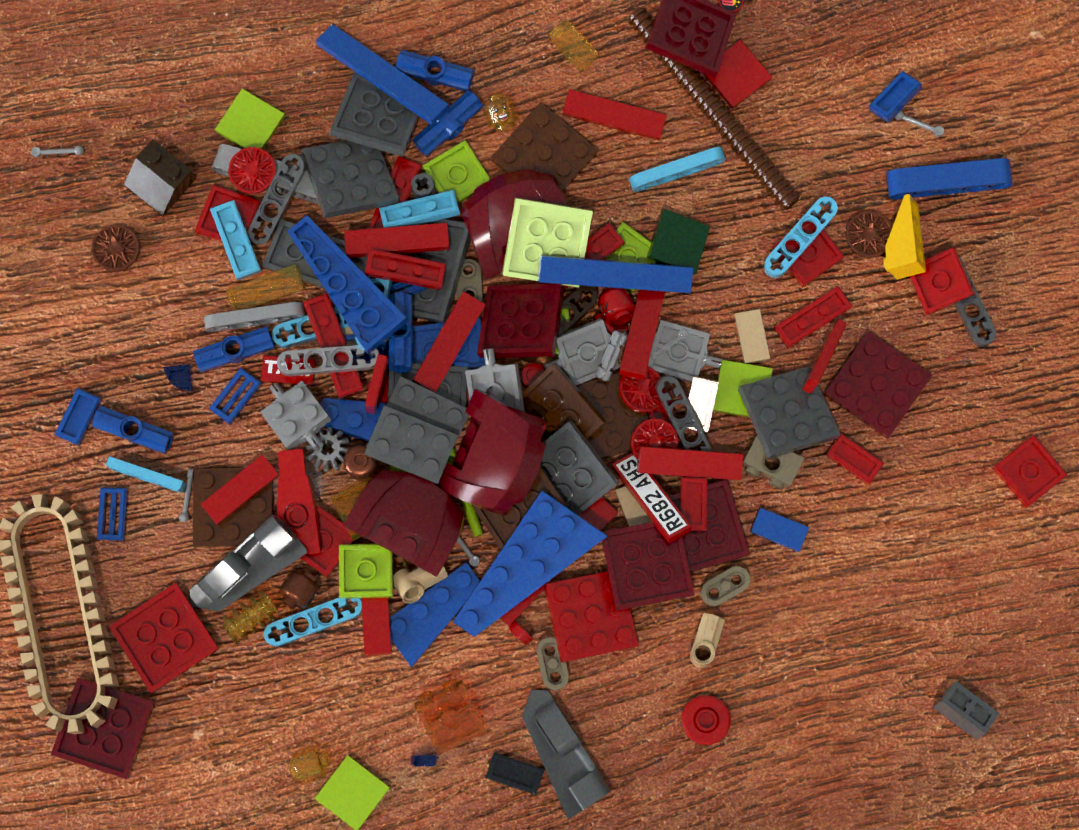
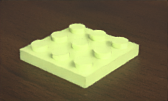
(544, 230)

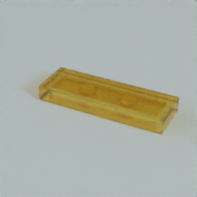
(265, 288)

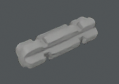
(611, 355)

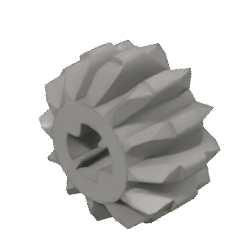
(338, 446)

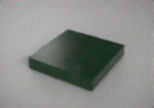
(678, 240)

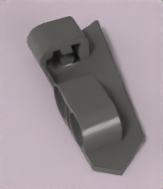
(249, 565)
(564, 758)

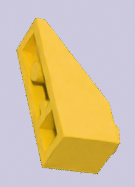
(905, 242)

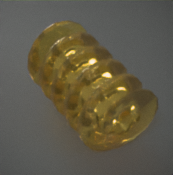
(250, 617)

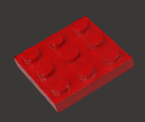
(587, 618)
(164, 638)

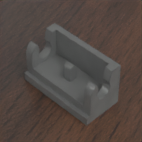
(966, 710)

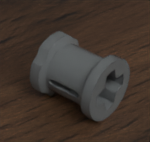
(422, 180)

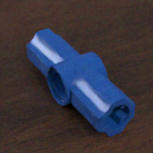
(450, 75)
(449, 124)
(401, 346)
(217, 354)
(118, 424)

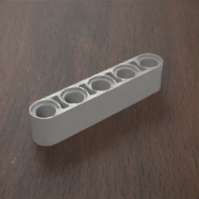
(304, 190)

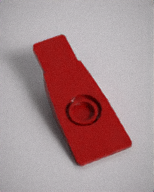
(297, 499)

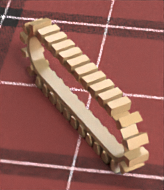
(85, 567)

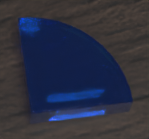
(180, 376)
(423, 760)

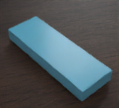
(420, 210)
(235, 240)
(146, 475)

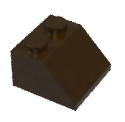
(158, 177)

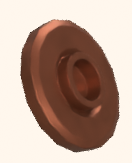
(868, 234)
(115, 248)

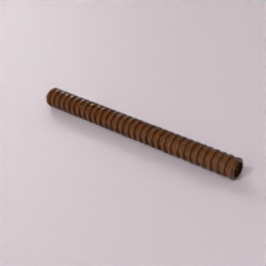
(721, 119)

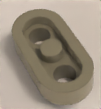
(472, 282)
(724, 586)
(551, 664)

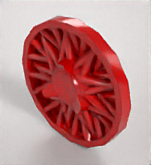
(252, 170)
(640, 394)
(653, 433)
(706, 720)

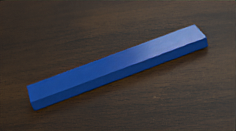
(382, 74)
(615, 274)

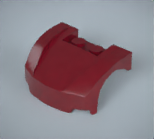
(491, 209)
(496, 456)
(408, 518)

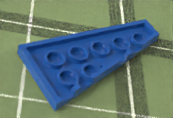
(536, 552)

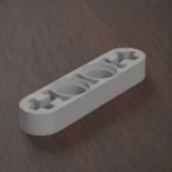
(254, 316)
(328, 364)

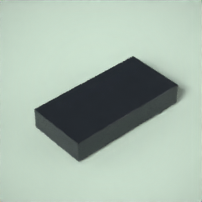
(514, 773)

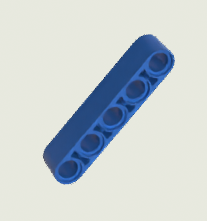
(949, 178)

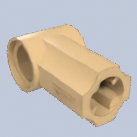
(413, 583)
(707, 638)

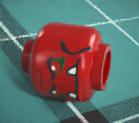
(616, 306)

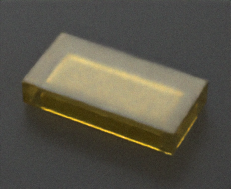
(573, 45)

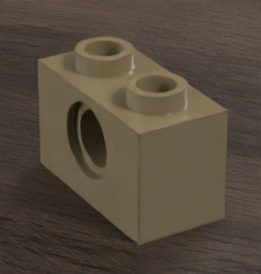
(780, 478)

